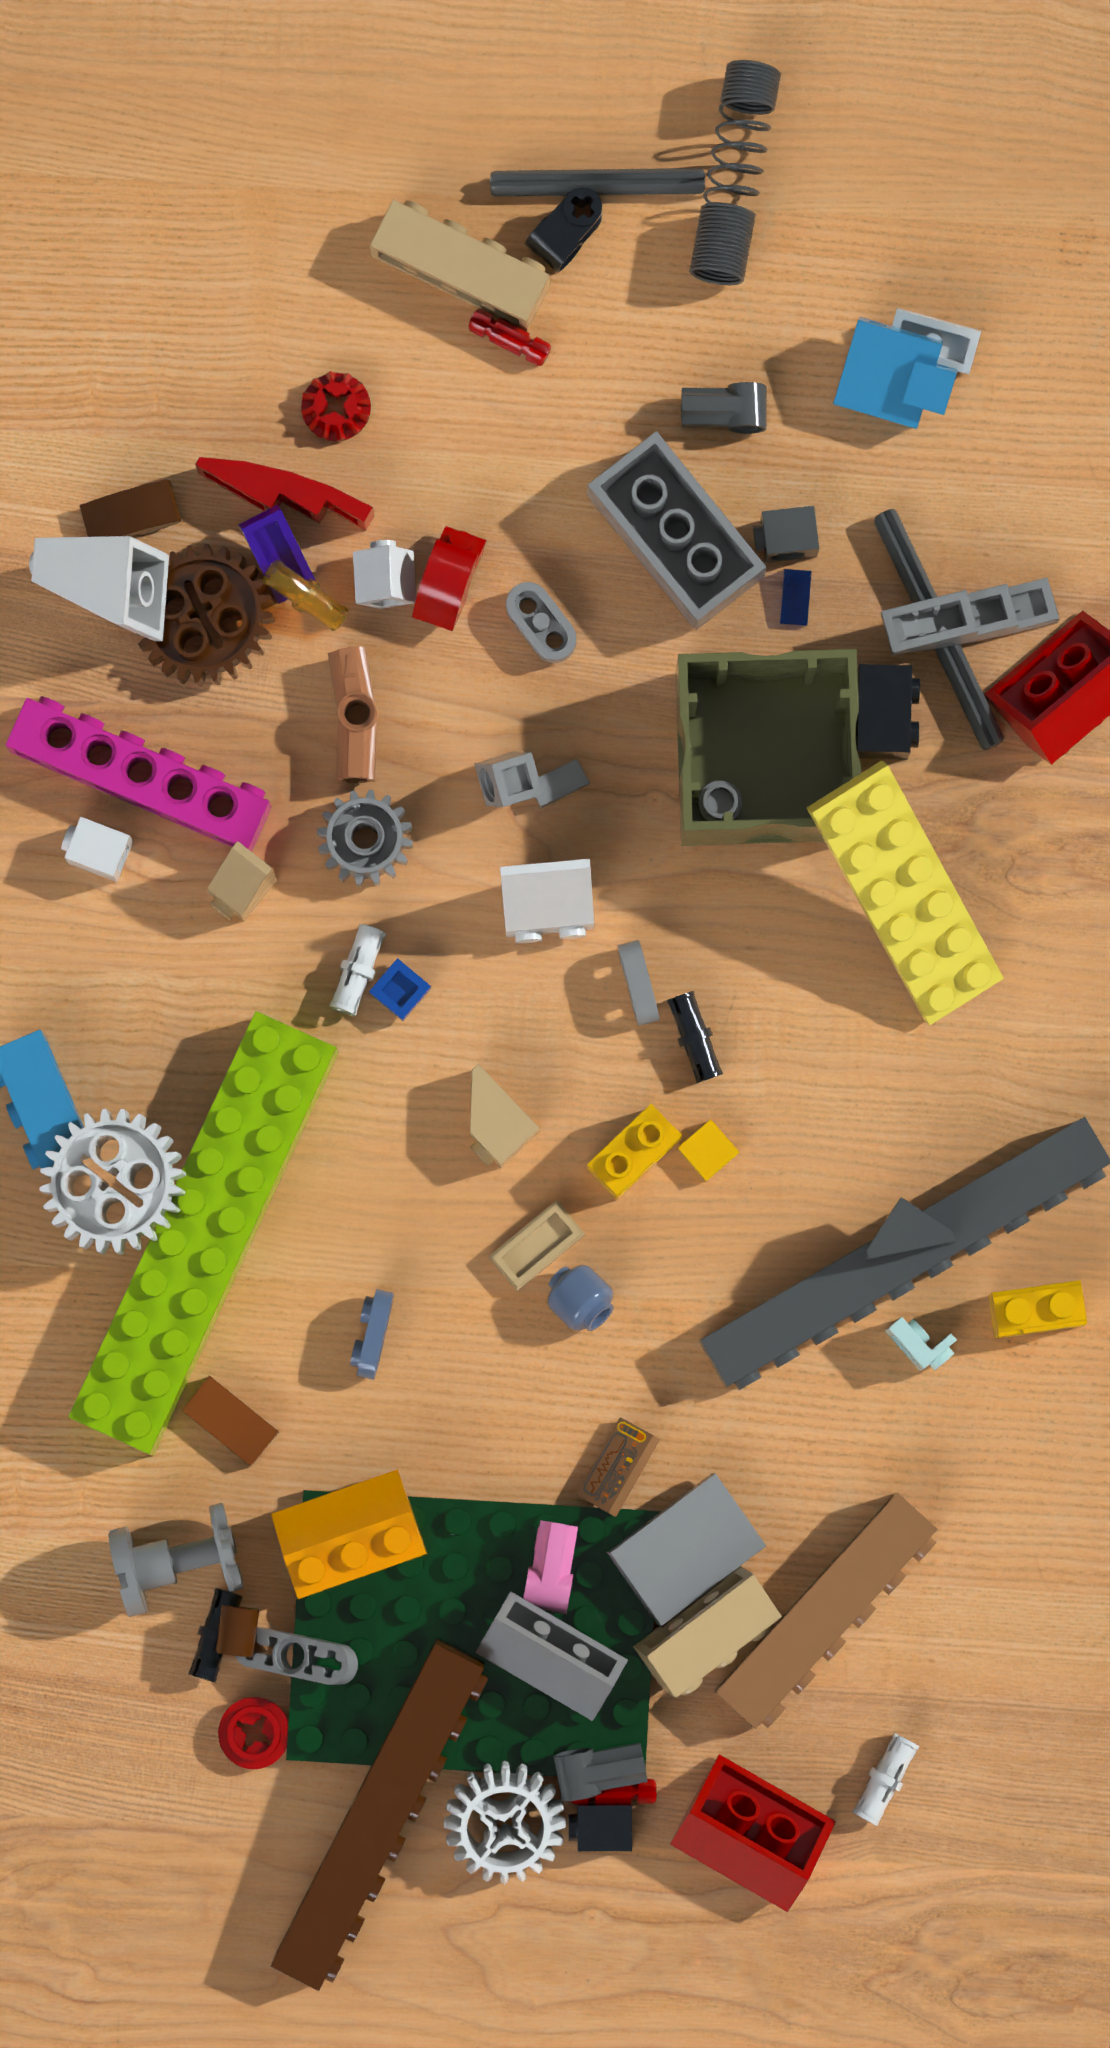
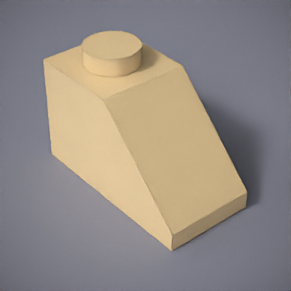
(240, 883)
(496, 1121)

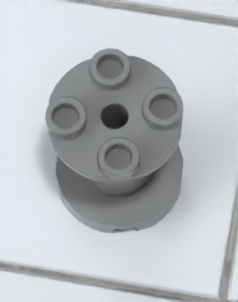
(158, 1563)

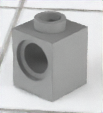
(508, 779)

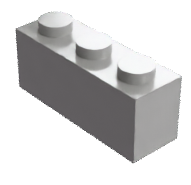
(551, 1656)

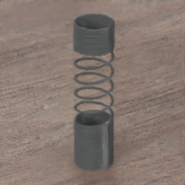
(726, 228)

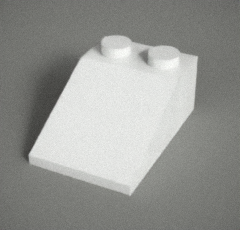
(547, 900)

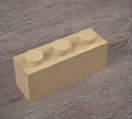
(708, 1633)

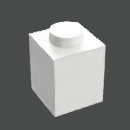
(384, 575)
(96, 848)

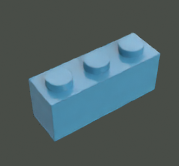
(38, 1096)

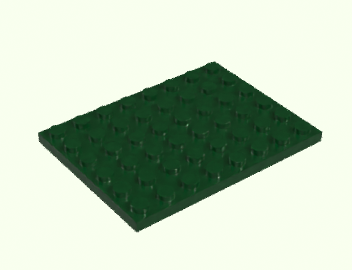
(453, 1595)

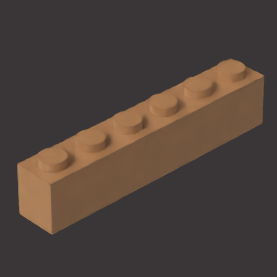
(826, 1610)

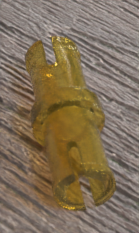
(305, 595)

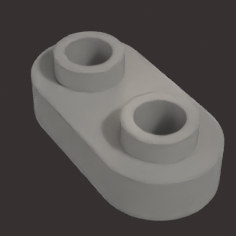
(541, 623)

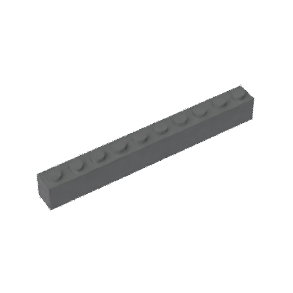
(852, 1284)

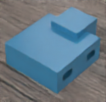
(894, 374)

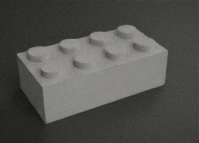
(676, 530)

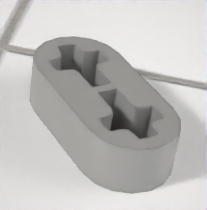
(638, 982)

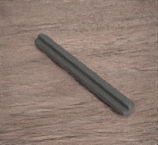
(599, 180)

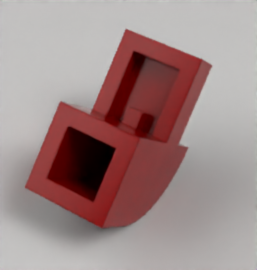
(448, 578)

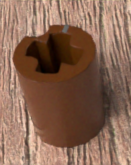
(237, 1631)

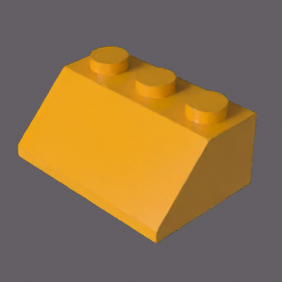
(348, 1534)

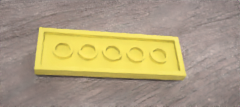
(905, 892)

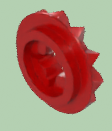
(334, 426)
(233, 1738)

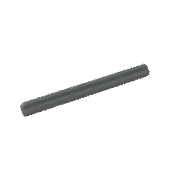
(951, 657)

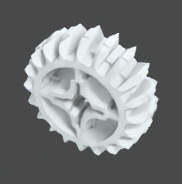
(490, 1810)

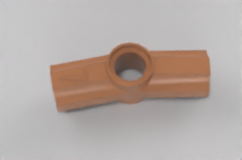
(355, 742)

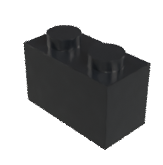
(884, 713)

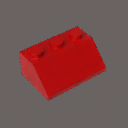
(1058, 689)
(753, 1833)

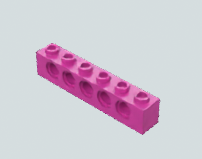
(31, 741)

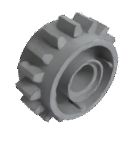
(360, 814)

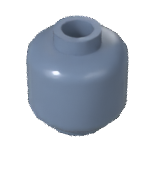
(580, 1298)

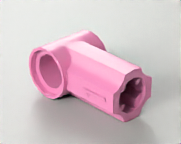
(550, 1577)

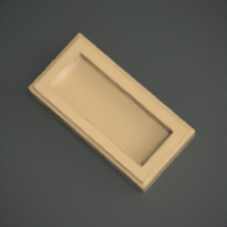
(537, 1245)

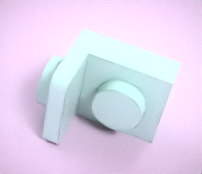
(912, 1341)

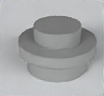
(719, 798)

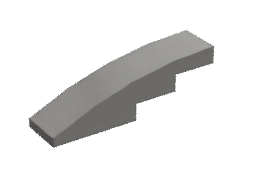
(969, 616)

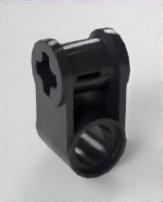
(561, 233)

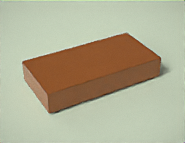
(230, 1421)

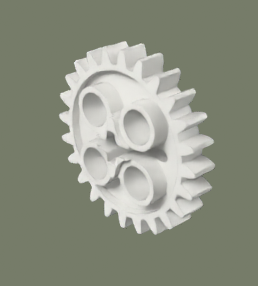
(88, 1212)

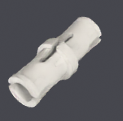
(357, 970)
(885, 1779)

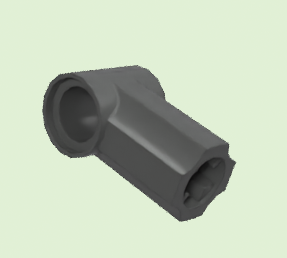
(737, 407)
(588, 1771)

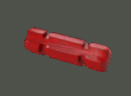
(509, 337)
(644, 1794)

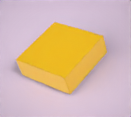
(708, 1150)

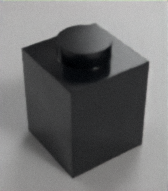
(601, 1827)

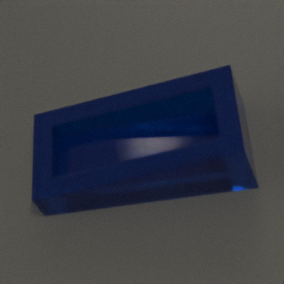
(795, 597)

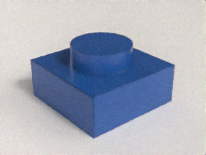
(400, 989)

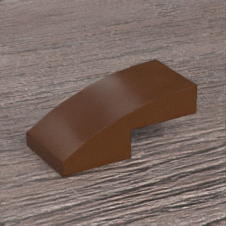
(132, 511)

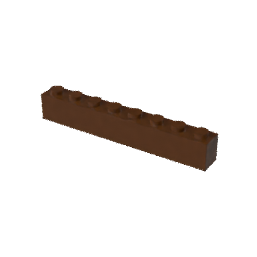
(378, 1815)

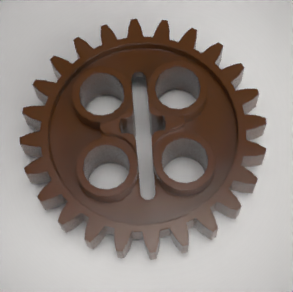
(237, 597)

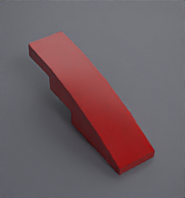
(271, 486)

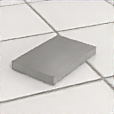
(686, 1549)

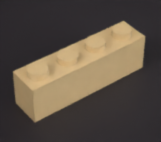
(460, 264)

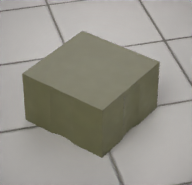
(773, 731)

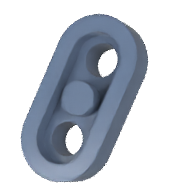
(376, 1314)

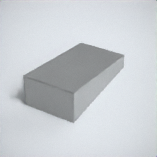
(561, 783)

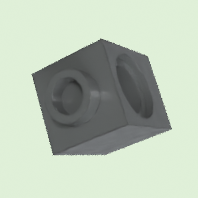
(787, 534)

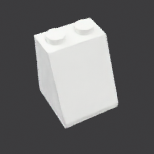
(107, 576)

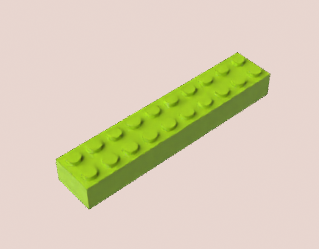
(197, 1259)

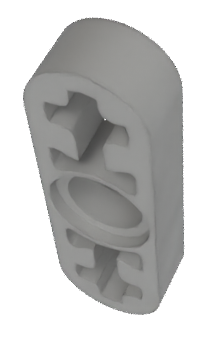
(312, 1648)

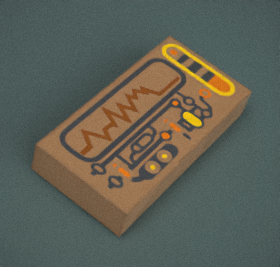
(618, 1467)

